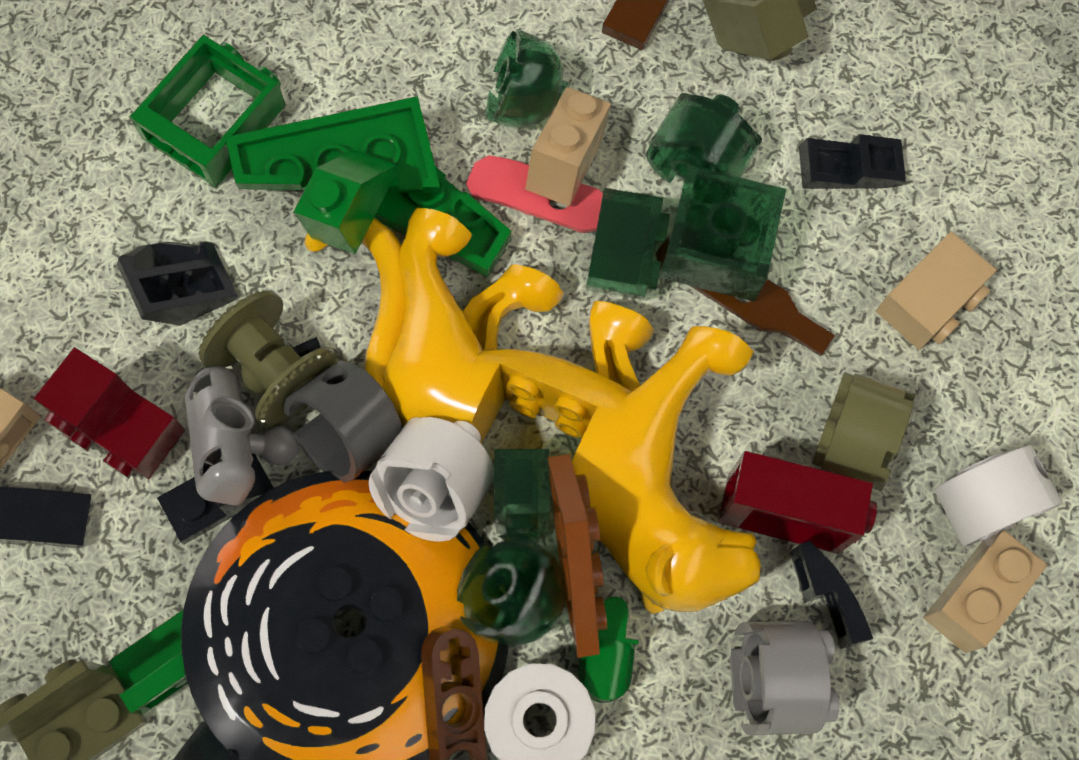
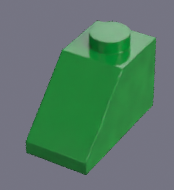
(344, 199)

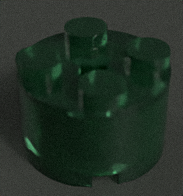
(703, 135)

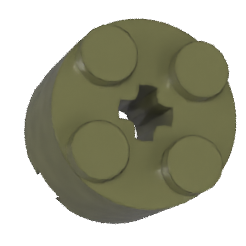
(864, 429)

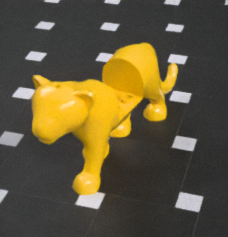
(450, 368)

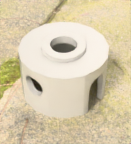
(997, 494)
(547, 686)

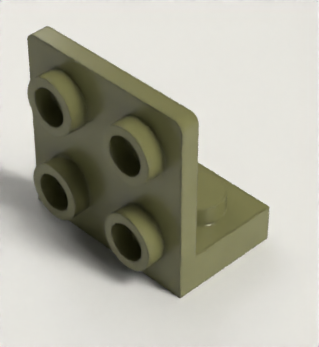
(70, 715)

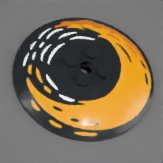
(264, 637)

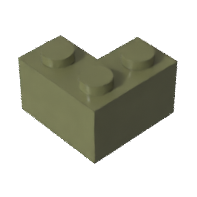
(759, 26)

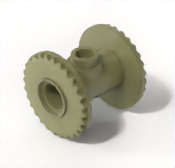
(267, 364)

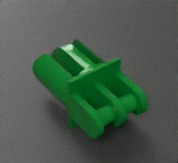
(610, 672)

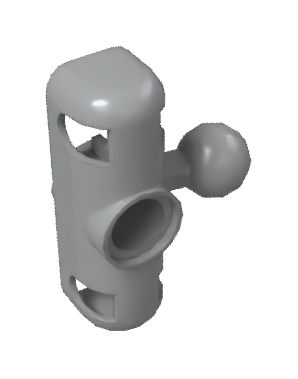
(222, 437)

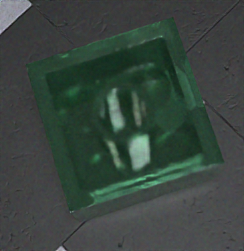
(723, 233)

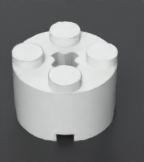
(433, 477)

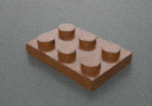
(575, 537)

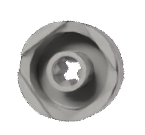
(783, 678)

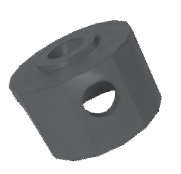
(353, 422)

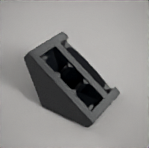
(176, 281)

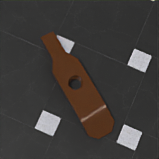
(771, 312)

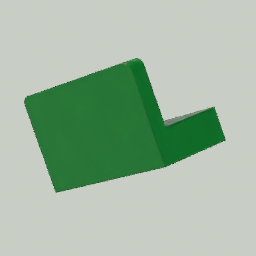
(152, 667)

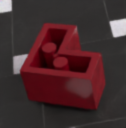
(100, 409)

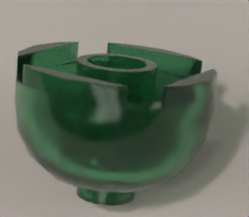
(528, 80)
(521, 587)

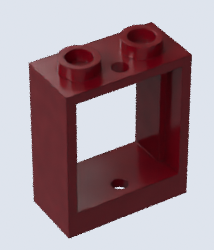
(797, 503)

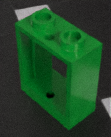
(155, 114)

